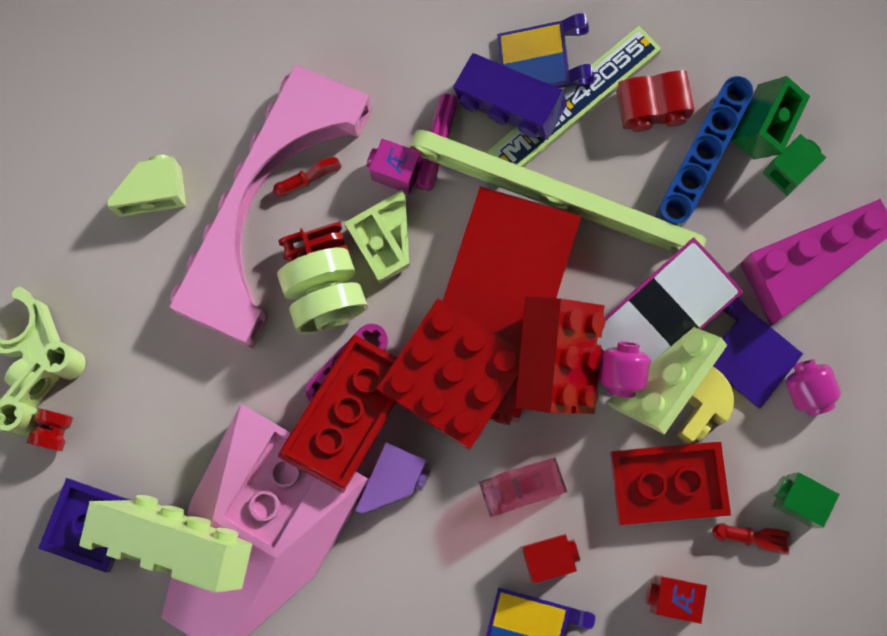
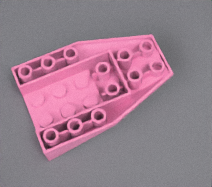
(274, 507)

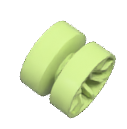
(322, 290)

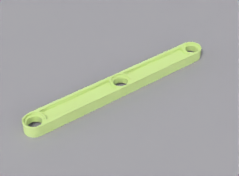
(552, 192)

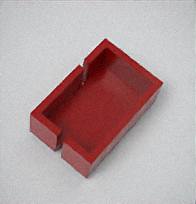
(559, 356)

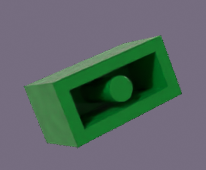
(770, 118)

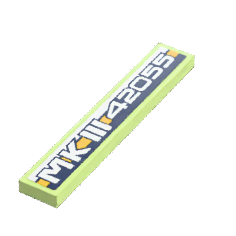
(615, 65)

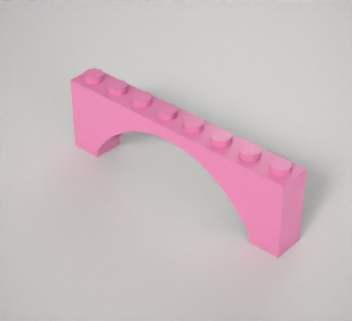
(304, 114)

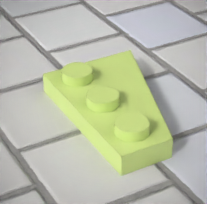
(672, 380)

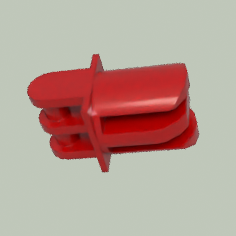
(314, 240)

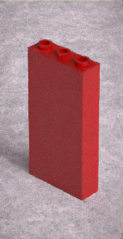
(507, 255)

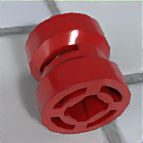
(47, 438)

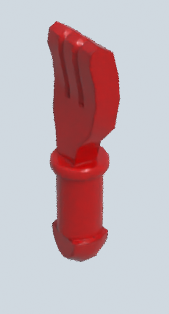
(303, 179)
(766, 539)

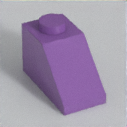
(393, 479)

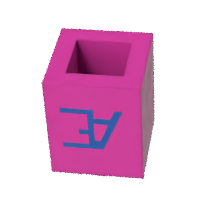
(394, 165)

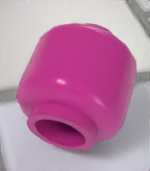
(624, 369)
(813, 387)

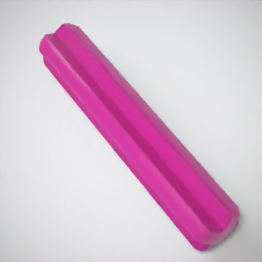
(441, 126)

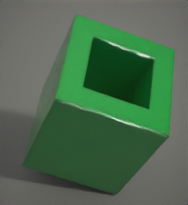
(794, 165)
(804, 499)

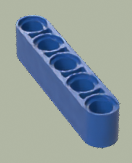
(710, 140)

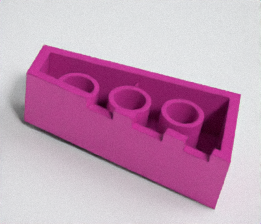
(805, 262)

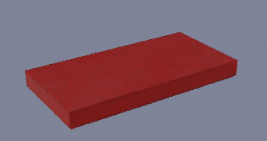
(342, 416)

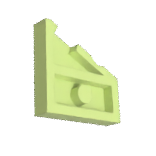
(383, 236)

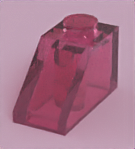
(522, 486)

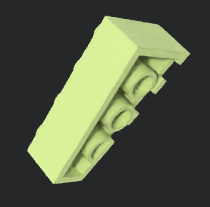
(168, 542)

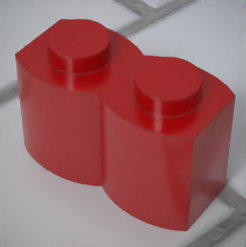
(655, 100)

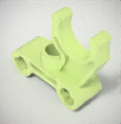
(37, 369)

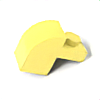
(711, 401)

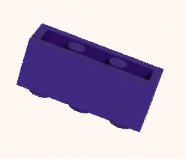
(510, 96)

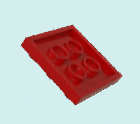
(452, 374)

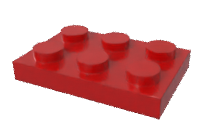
(670, 483)

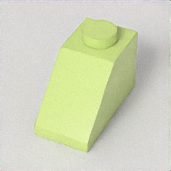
(150, 188)

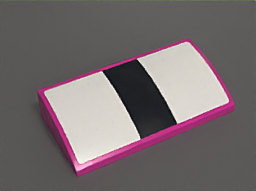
(673, 300)

